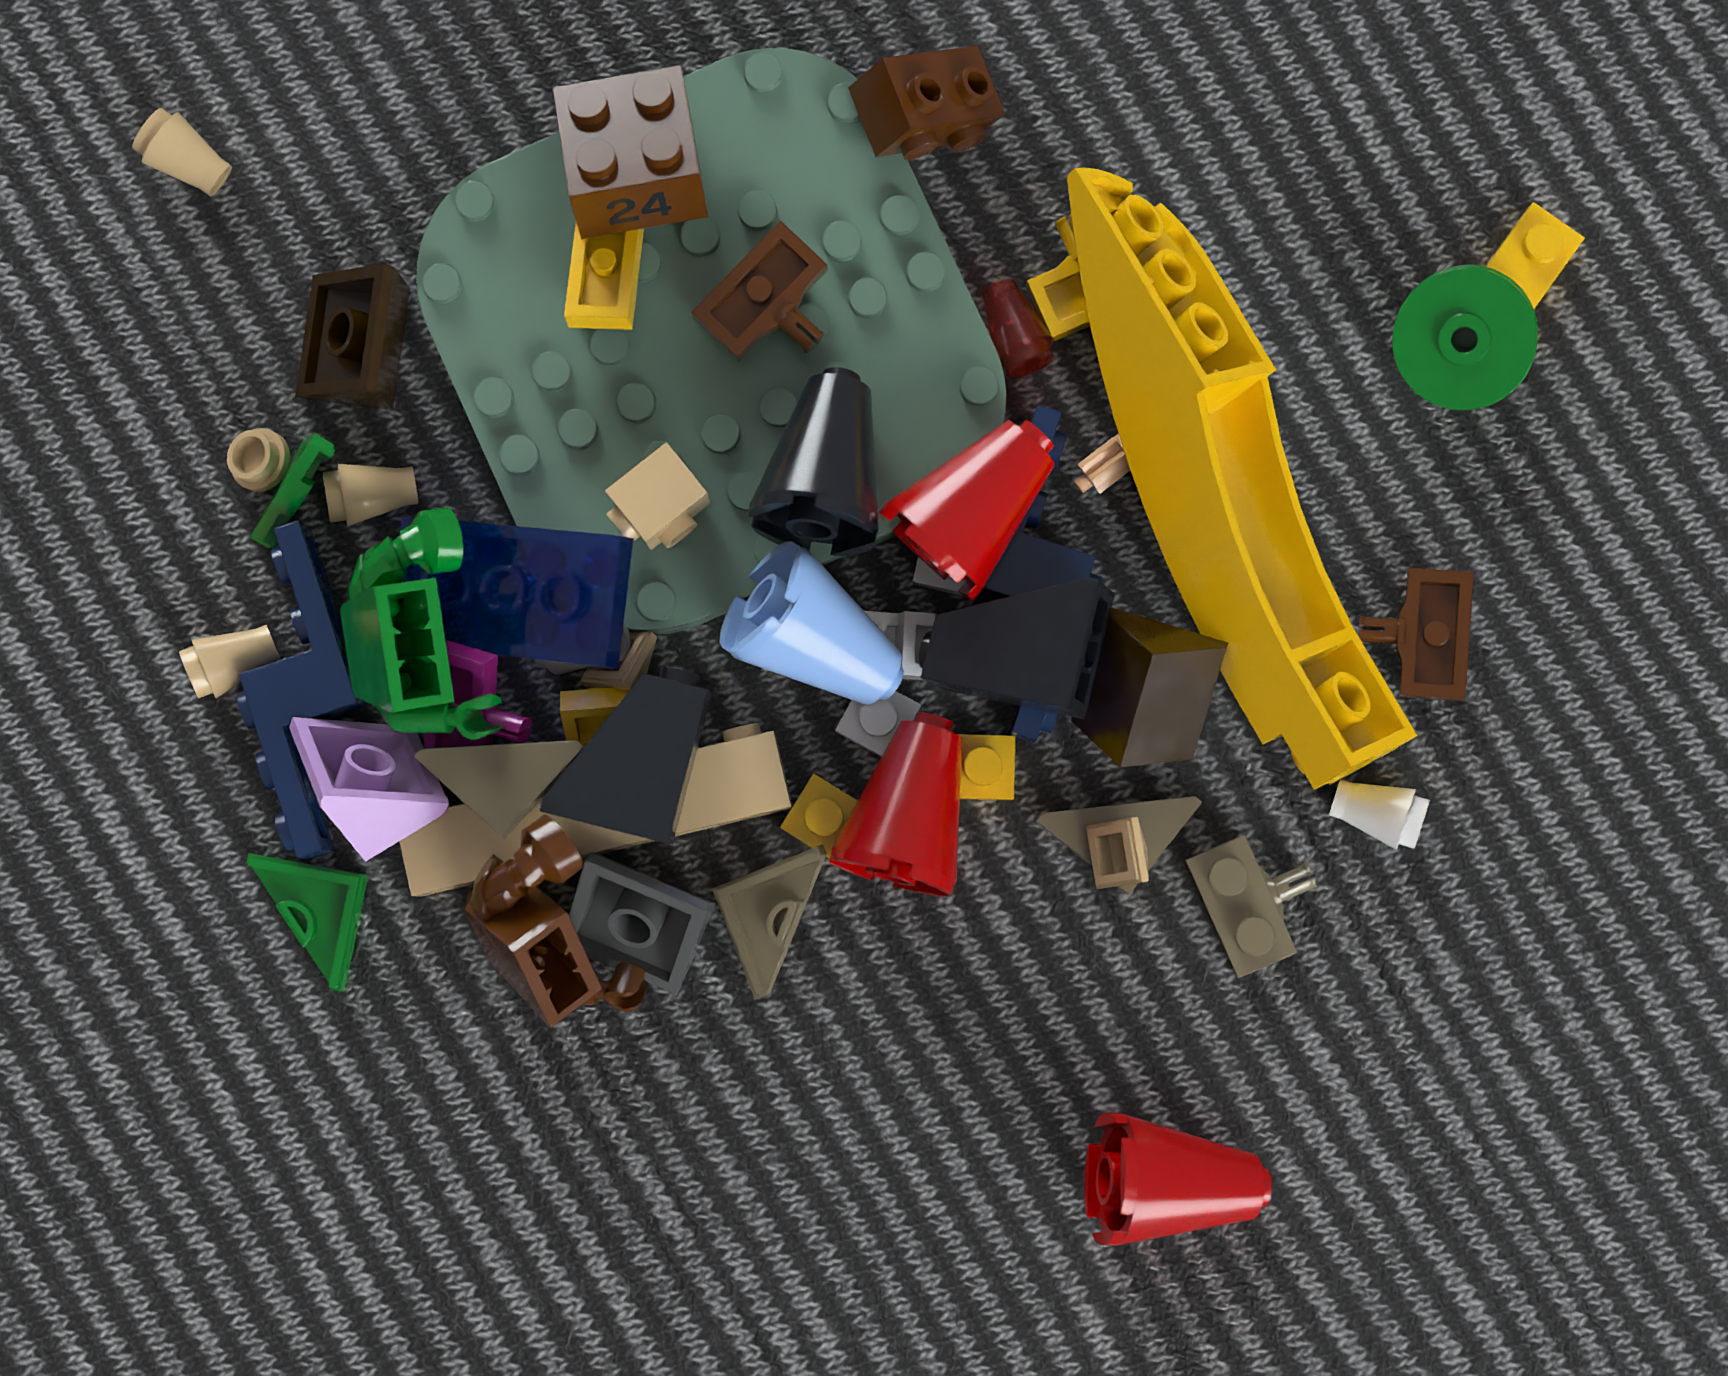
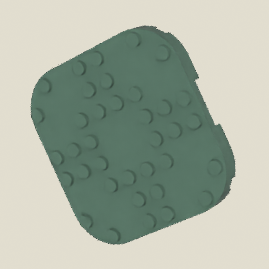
(584, 406)

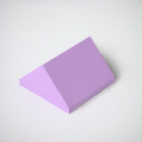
(368, 780)

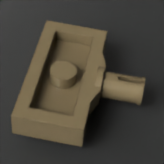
(1247, 903)

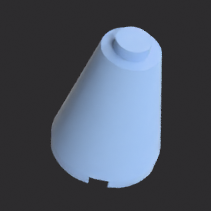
(810, 630)

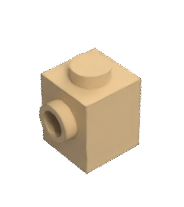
(657, 500)

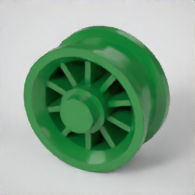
(1465, 337)

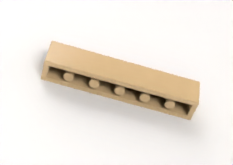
(726, 786)

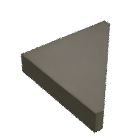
(503, 779)
(1158, 820)
(765, 912)

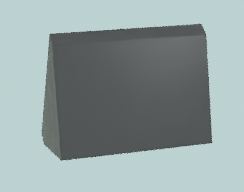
(638, 920)

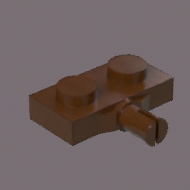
(764, 295)
(1429, 634)

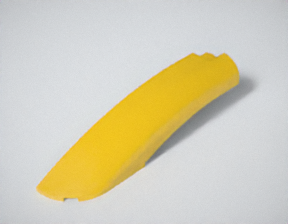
(1217, 482)

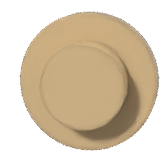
(258, 459)

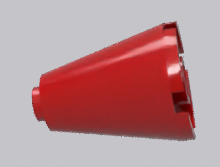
(973, 504)
(908, 812)
(1166, 1182)

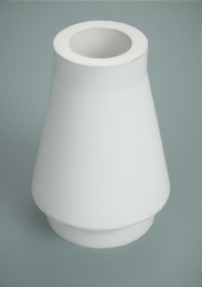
(1381, 811)

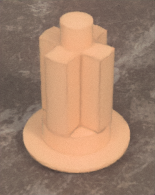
(1103, 467)

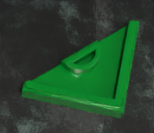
(292, 488)
(319, 907)

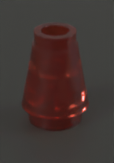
(1016, 330)

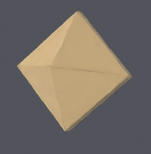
(629, 670)
(1118, 853)

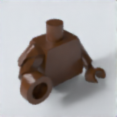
(533, 937)

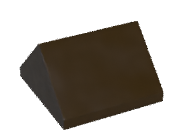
(354, 337)
(1150, 690)

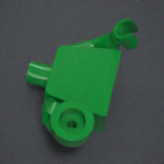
(398, 632)

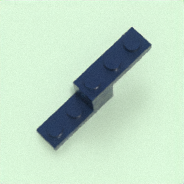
(1037, 564)
(299, 686)

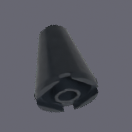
(823, 470)

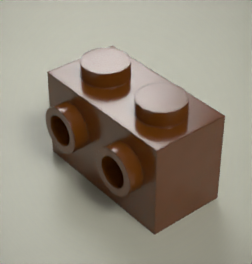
(927, 102)

